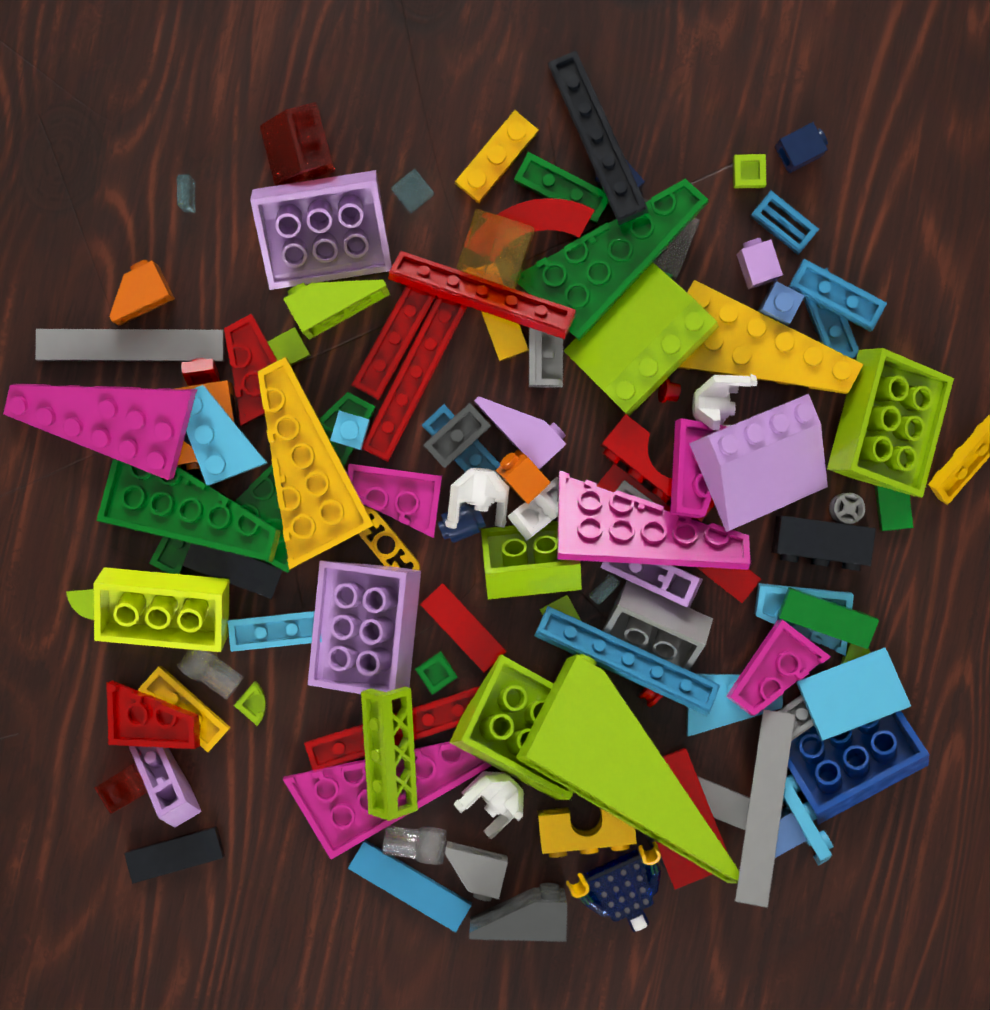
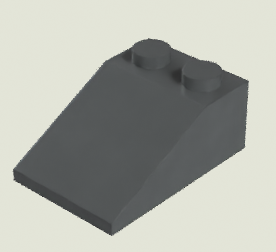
(529, 916)

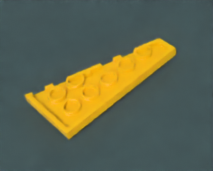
(766, 348)
(311, 483)

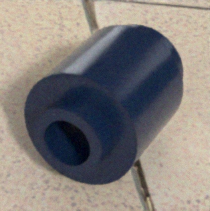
(468, 524)

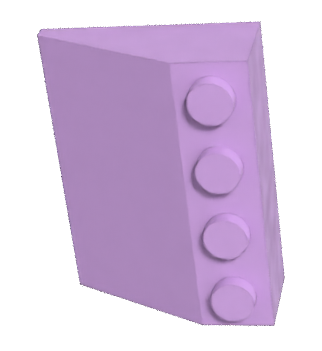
(321, 229)
(763, 462)
(364, 626)

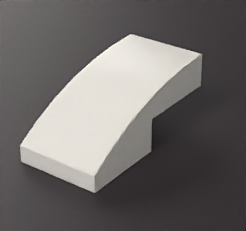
(538, 513)

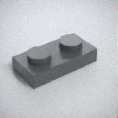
(457, 435)

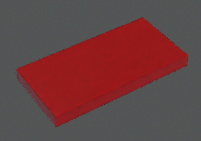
(680, 869)

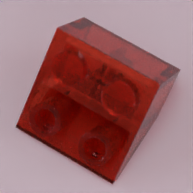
(297, 145)

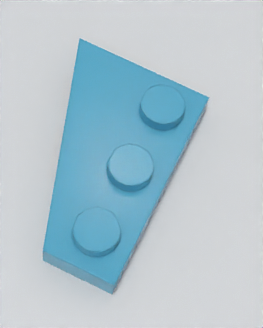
(218, 442)
(771, 597)
(723, 709)
(805, 816)

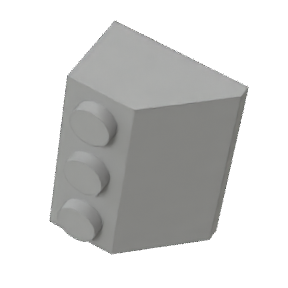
(658, 625)

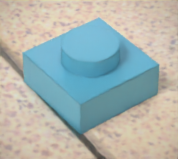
(350, 430)

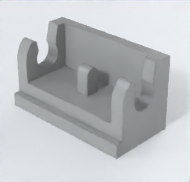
(545, 360)

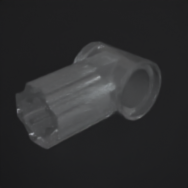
(210, 670)
(423, 844)

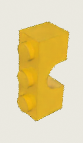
(560, 836)

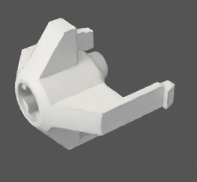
(712, 399)
(478, 488)
(501, 795)

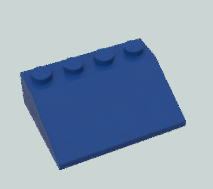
(854, 763)

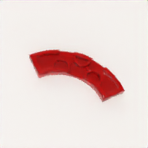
(551, 215)

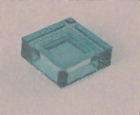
(412, 191)
(186, 193)
(604, 589)

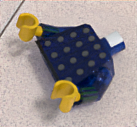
(622, 886)

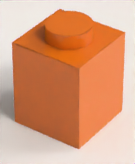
(522, 476)

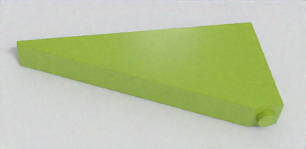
(604, 755)

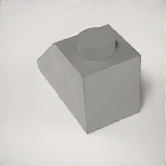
(478, 869)

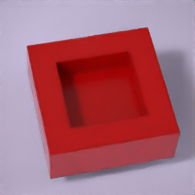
(200, 371)

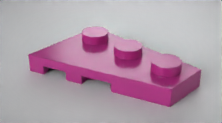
(689, 491)
(399, 494)
(775, 666)

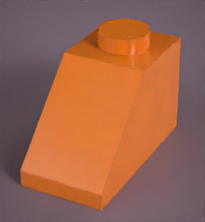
(140, 292)

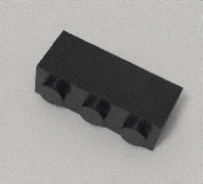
(823, 542)

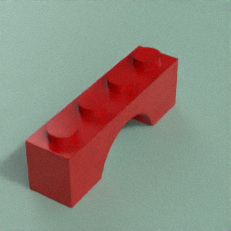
(630, 445)

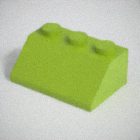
(526, 567)

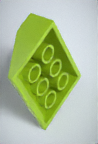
(642, 339)
(891, 422)
(501, 719)

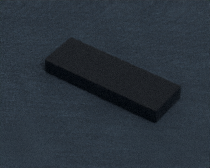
(240, 569)
(174, 854)

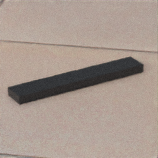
(598, 138)

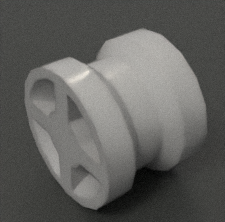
(852, 505)

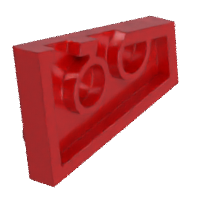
(248, 354)
(148, 721)

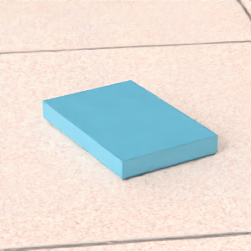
(853, 694)

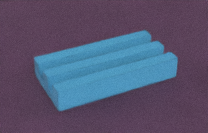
(776, 231)

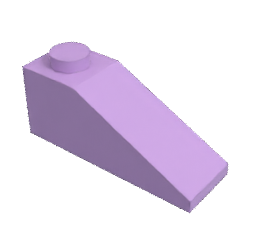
(524, 431)
(661, 579)
(165, 784)

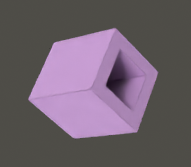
(759, 263)

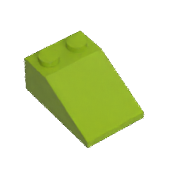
(329, 303)

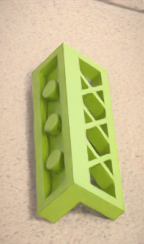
(383, 755)

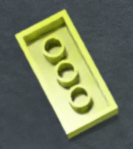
(161, 609)

